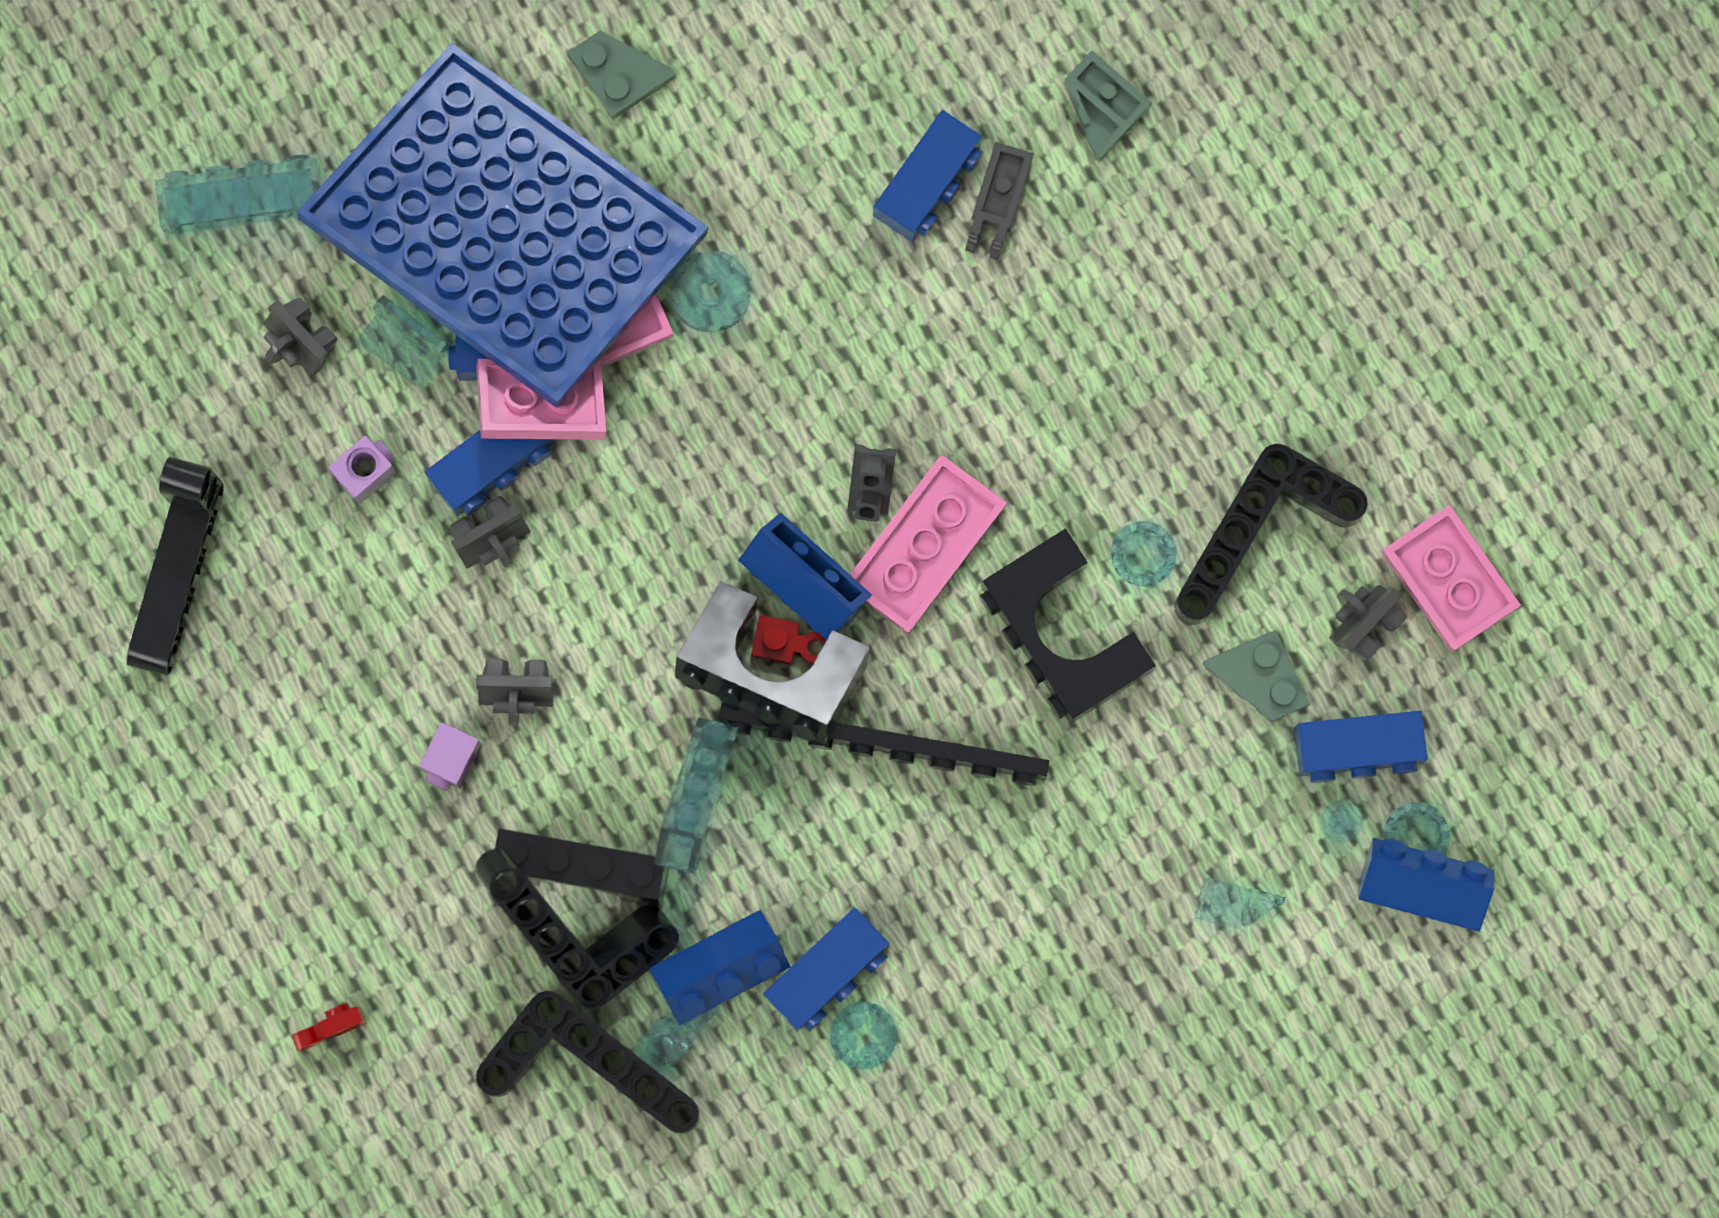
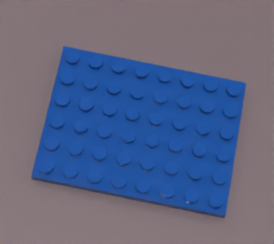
(503, 224)

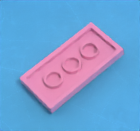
(926, 543)

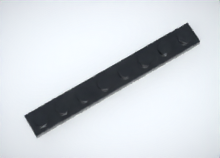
(902, 748)

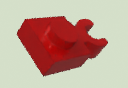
(779, 640)
(338, 1021)

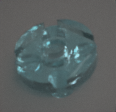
(713, 314)

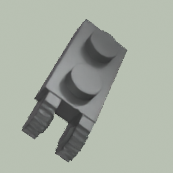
(999, 195)

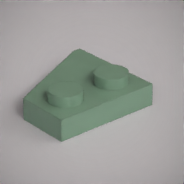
(618, 72)
(1103, 103)
(1261, 676)

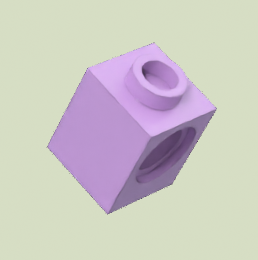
(357, 486)
(449, 757)

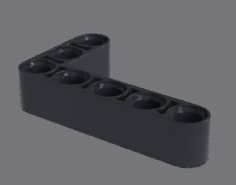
(1250, 519)
(180, 555)
(591, 973)
(592, 1056)

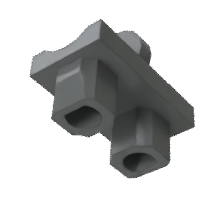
(292, 341)
(871, 482)
(492, 538)
(1361, 614)
(515, 693)

